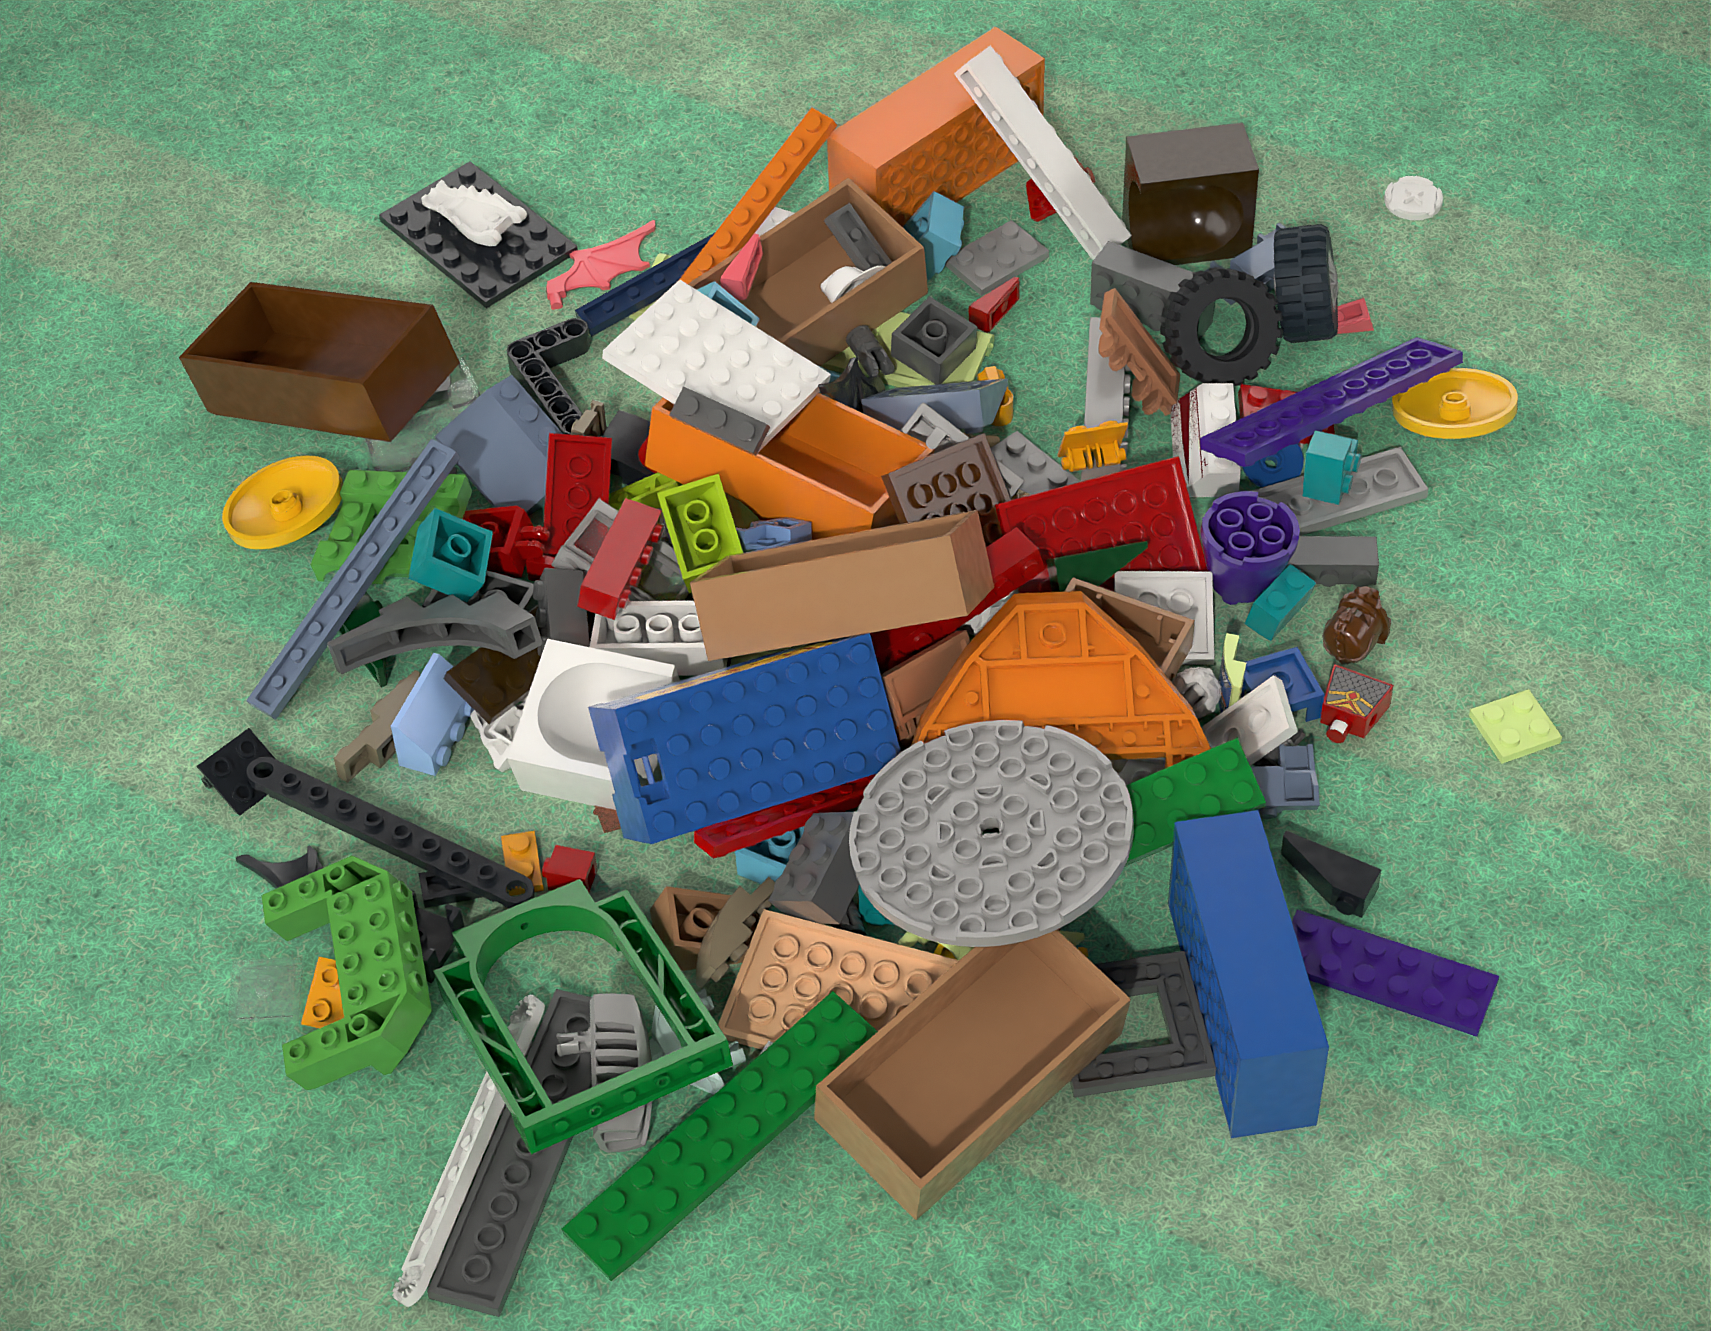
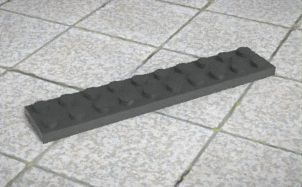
(511, 1182)

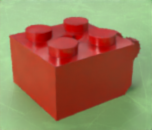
(512, 538)

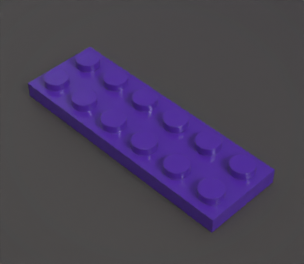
(1394, 973)

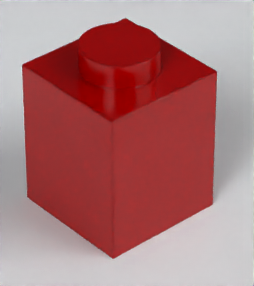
(568, 866)

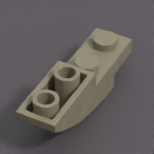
(376, 740)
(730, 931)

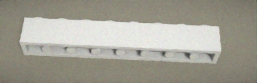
(1041, 152)

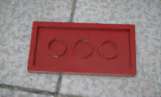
(574, 481)

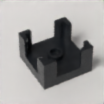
(436, 935)

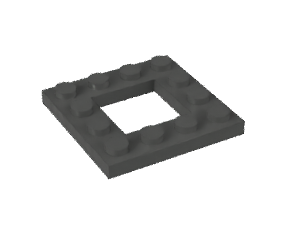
(1189, 1048)

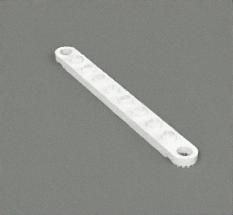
(461, 1167)

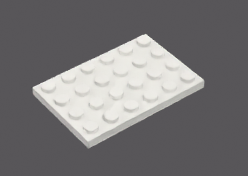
(717, 354)

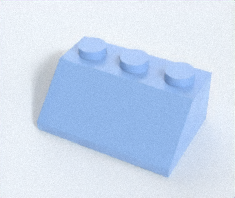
(430, 720)

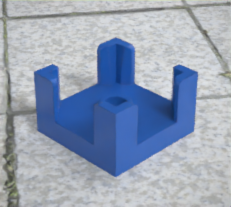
(1296, 676)

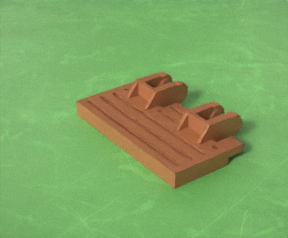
(1130, 344)
(916, 681)

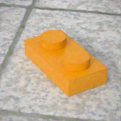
(522, 856)

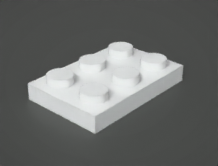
(1258, 720)

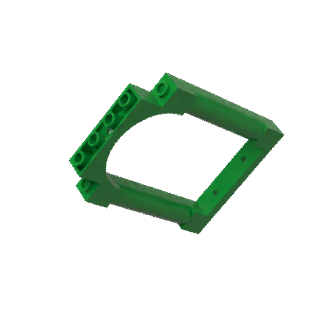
(627, 929)

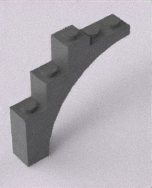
(407, 626)

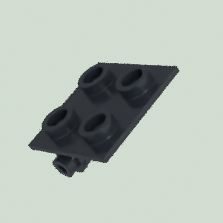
(228, 771)

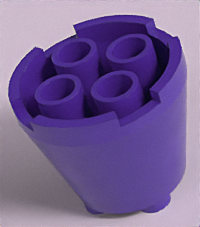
(1247, 544)

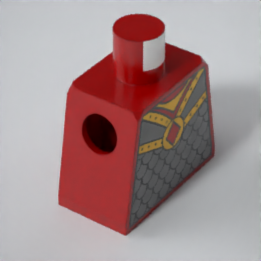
(1353, 703)

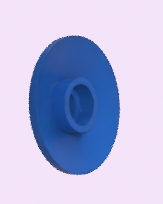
(1288, 464)

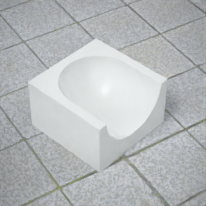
(555, 737)

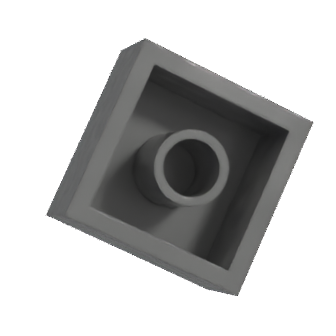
(933, 341)

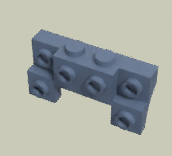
(1256, 261)
(1291, 783)

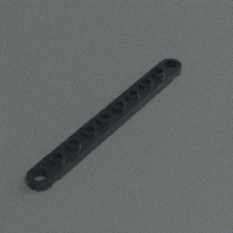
(389, 832)

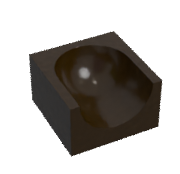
(1190, 193)

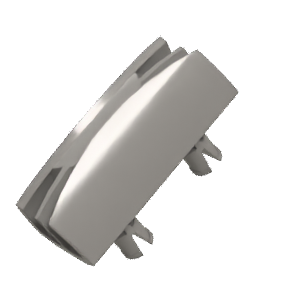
(616, 1045)

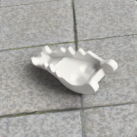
(474, 213)

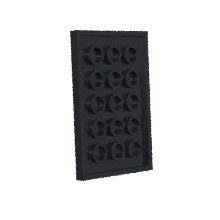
(480, 270)

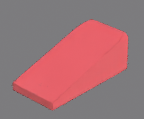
(742, 270)
(1354, 317)

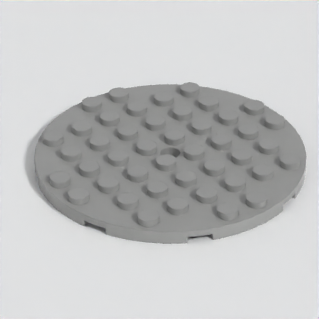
(1058, 845)

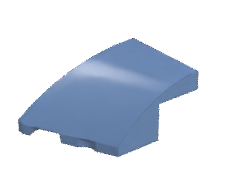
(774, 533)

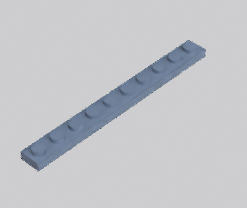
(353, 579)

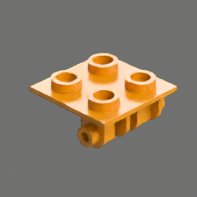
(1085, 440)
(324, 997)

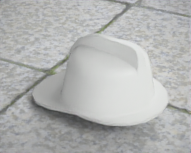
(845, 280)

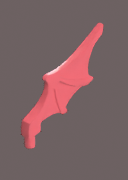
(600, 265)

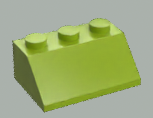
(699, 525)

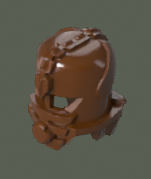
(1354, 633)

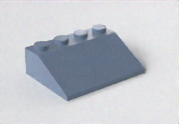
(963, 404)
(503, 445)

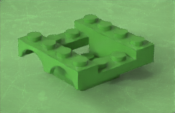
(364, 495)

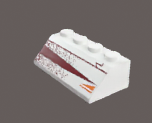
(1192, 417)

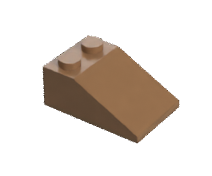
(683, 919)

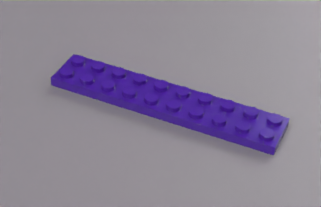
(1330, 401)

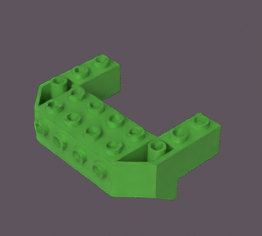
(375, 962)

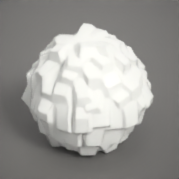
(1199, 689)

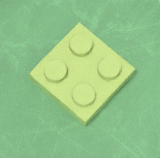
(1515, 726)

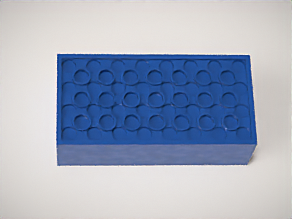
(1247, 974)

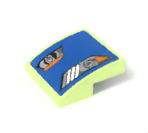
(1231, 673)

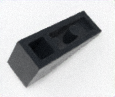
(1335, 876)

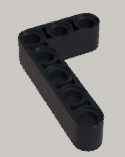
(531, 364)

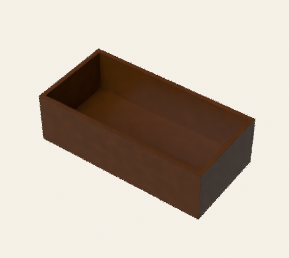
(320, 360)

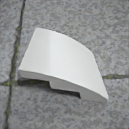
(499, 734)

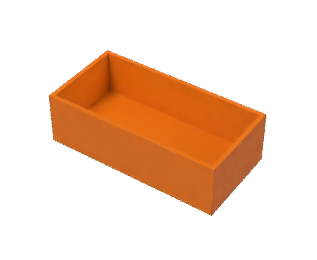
(931, 134)
(813, 470)

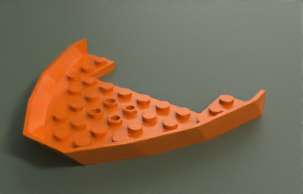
(1067, 668)

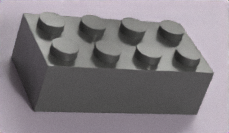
(1141, 283)

